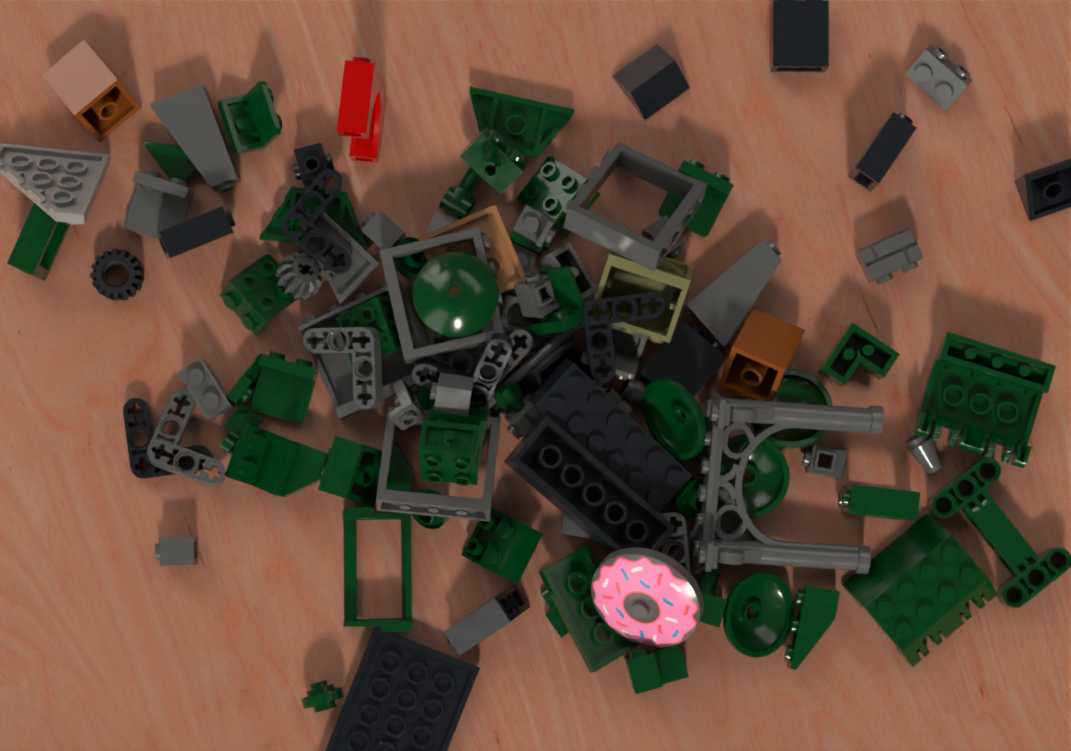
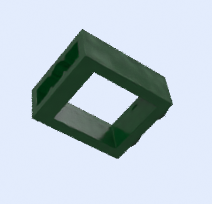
(38, 243)
(879, 502)

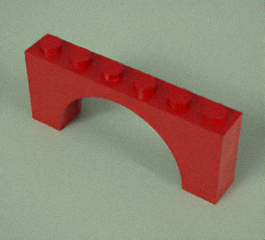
(362, 109)

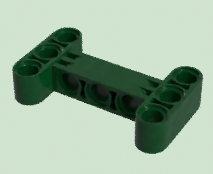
(999, 533)

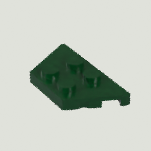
(521, 122)
(339, 211)

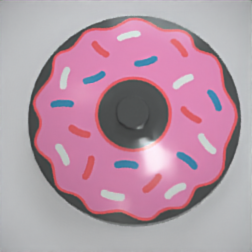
(647, 597)

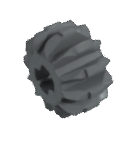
(300, 275)

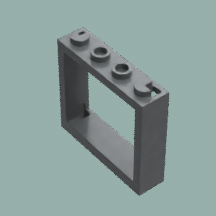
(622, 240)
(409, 352)
(432, 503)

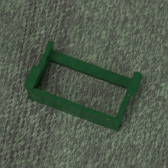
(350, 516)

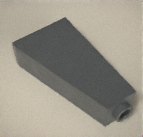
(197, 131)
(733, 293)

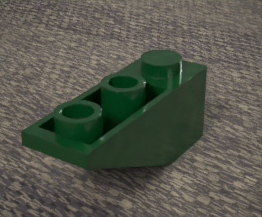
(814, 617)

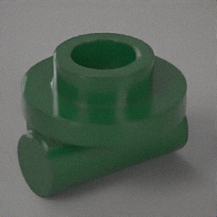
(509, 396)

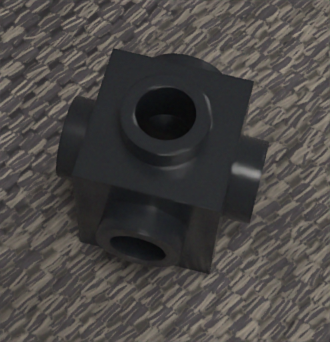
(310, 156)

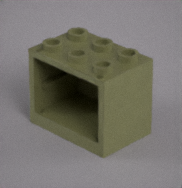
(627, 277)

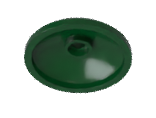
(461, 313)
(798, 388)
(674, 418)
(767, 482)
(768, 614)

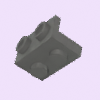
(939, 76)

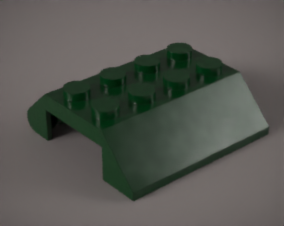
(983, 398)
(920, 587)

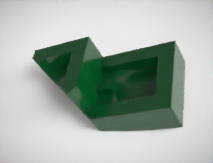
(171, 159)
(400, 471)

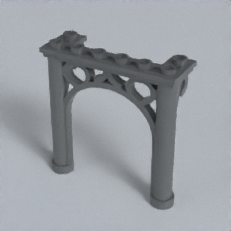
(768, 551)

